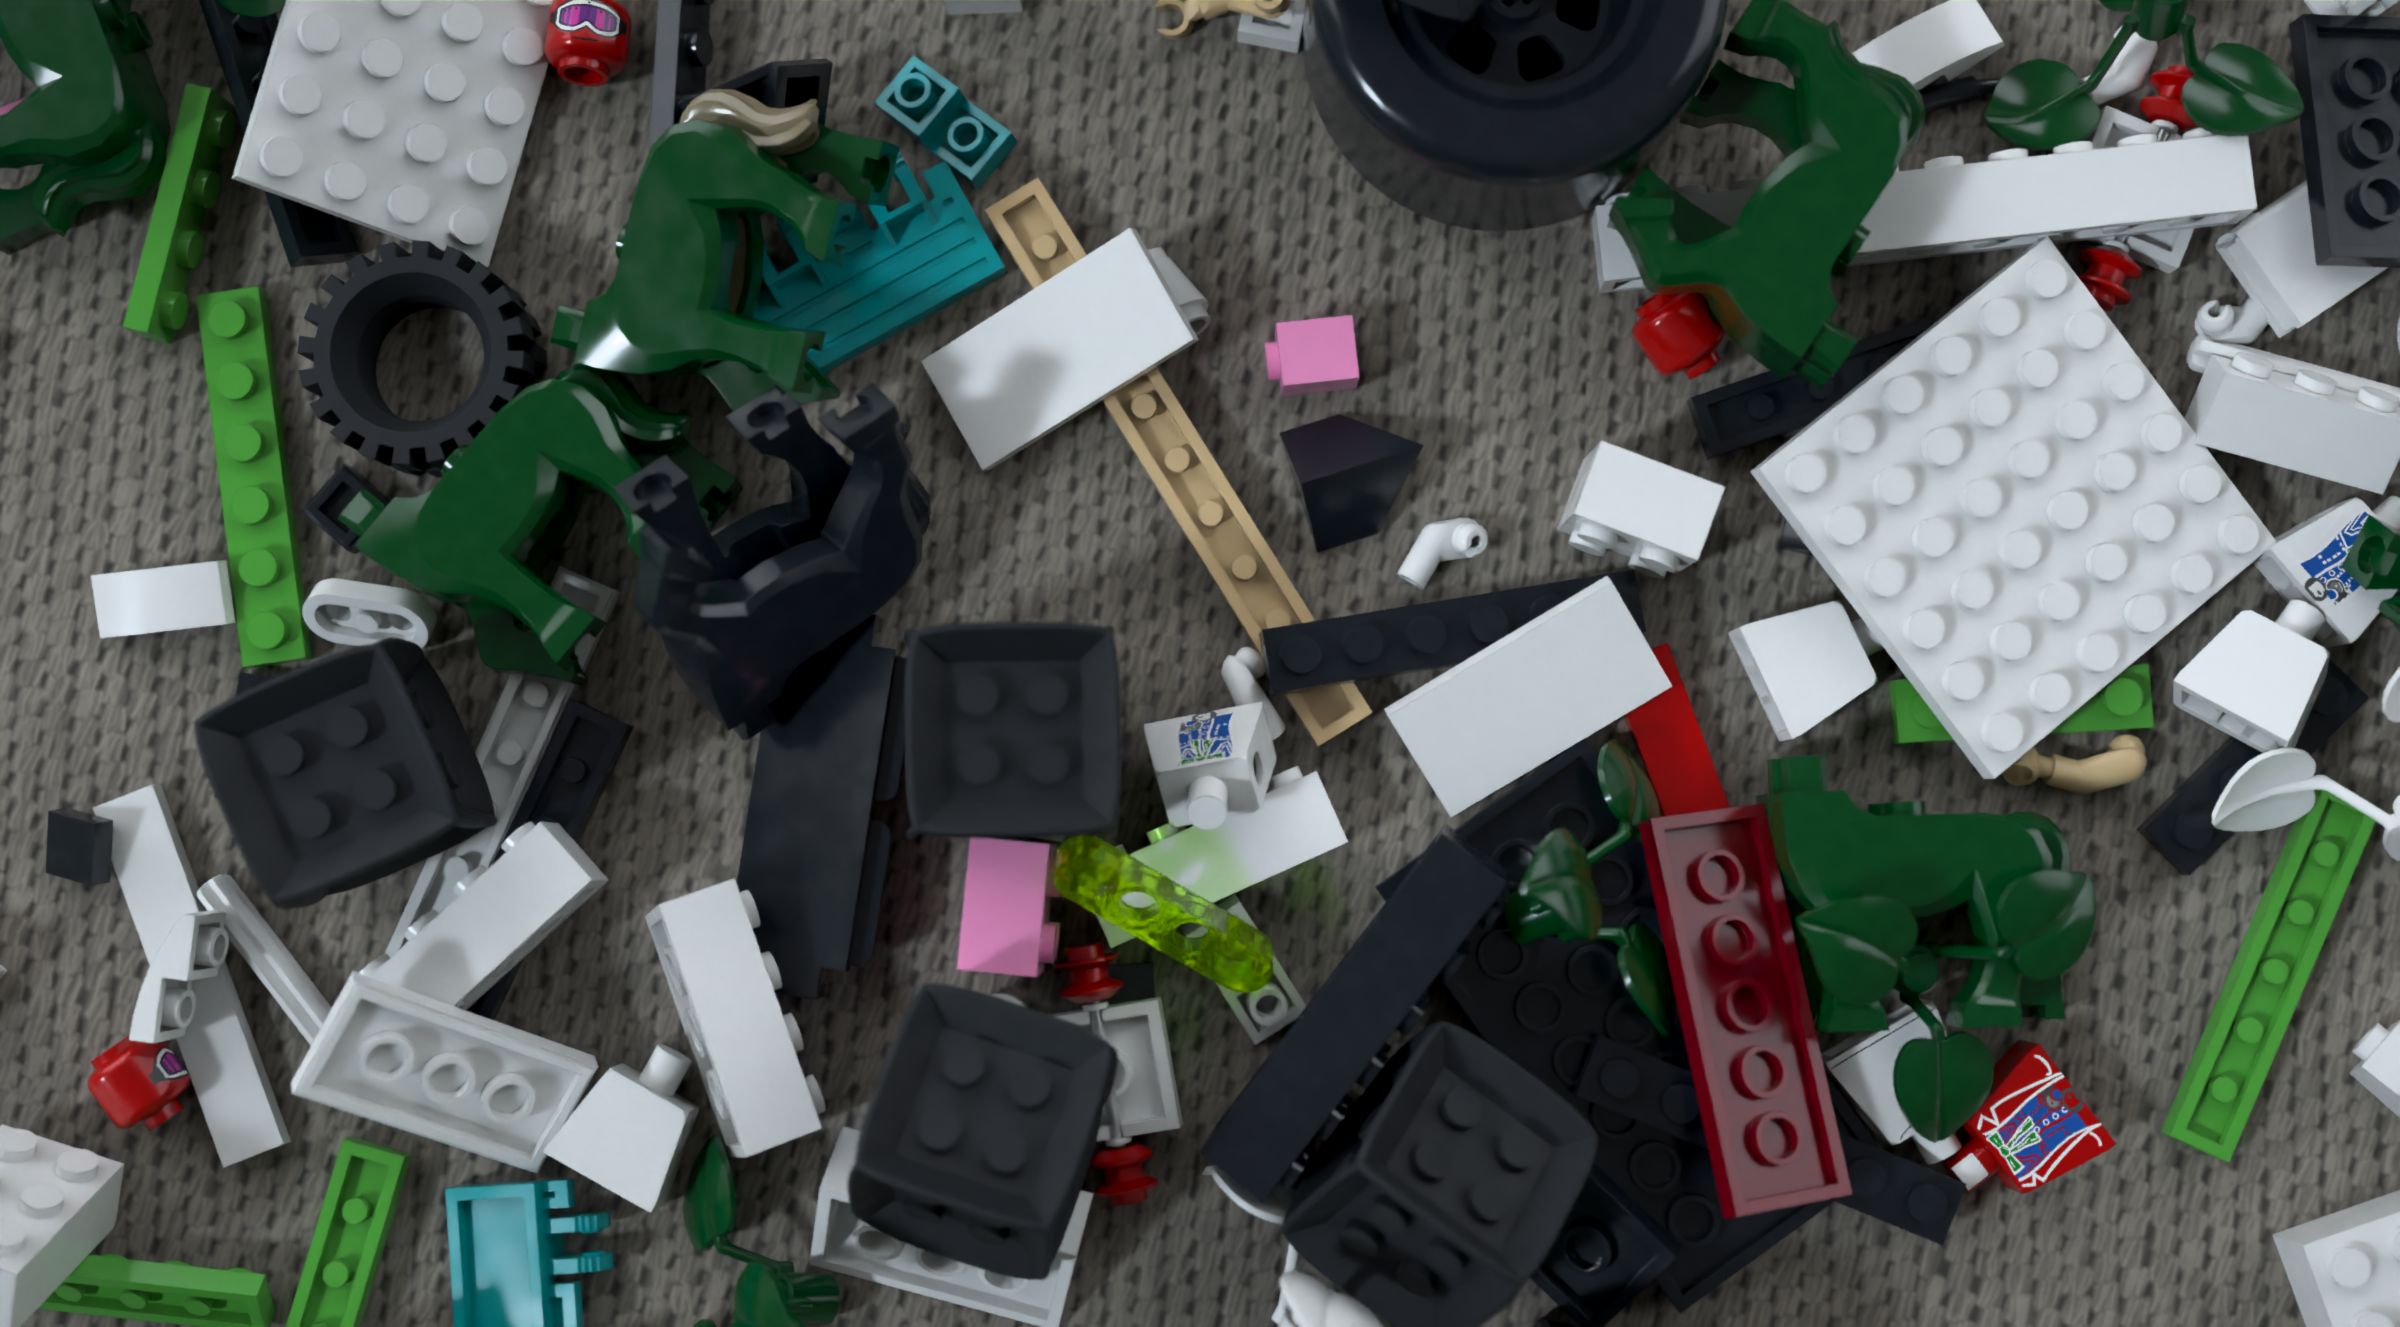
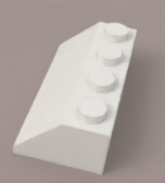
(734, 1019)
(861, 1251)

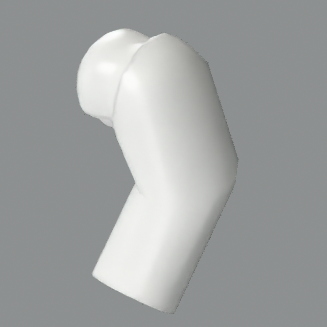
(2126, 71)
(2231, 323)
(1442, 542)
(1240, 678)

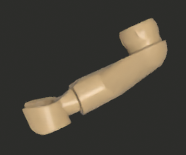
(1209, 9)
(2118, 766)

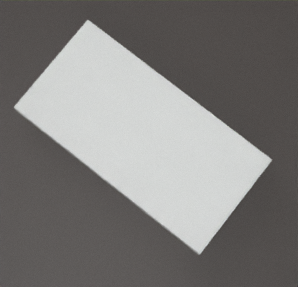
(1059, 349)
(1528, 696)
(443, 1073)

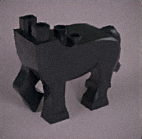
(786, 577)

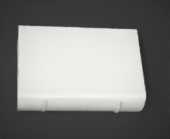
(2278, 267)

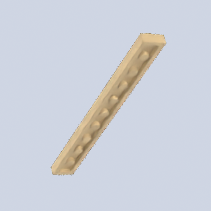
(1183, 471)

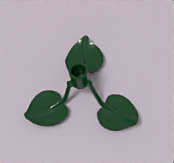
(2229, 95)
(1562, 897)
(1870, 947)
(766, 1289)

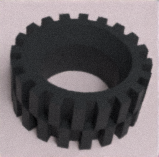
(364, 314)

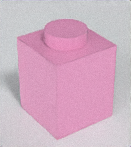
(1313, 355)

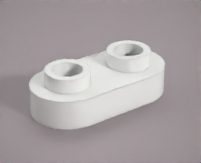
(367, 613)

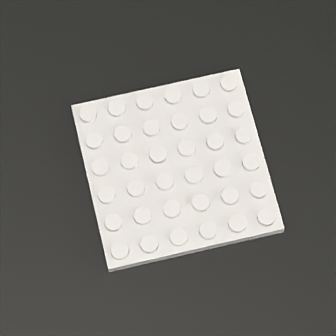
(2014, 508)

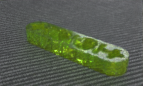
(1158, 921)

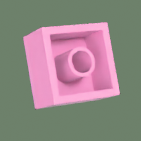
(1009, 908)

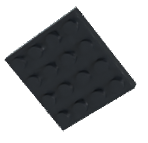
(2350, 135)

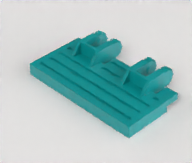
(889, 276)
(511, 1247)

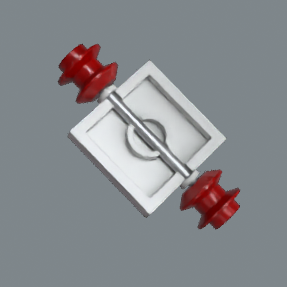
(2116, 256)
(1144, 1082)

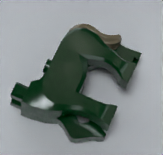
(698, 247)

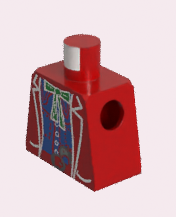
(2027, 1126)

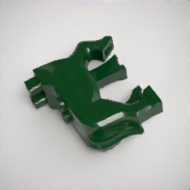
(89, 122)
(1803, 222)
(513, 503)
(1921, 860)

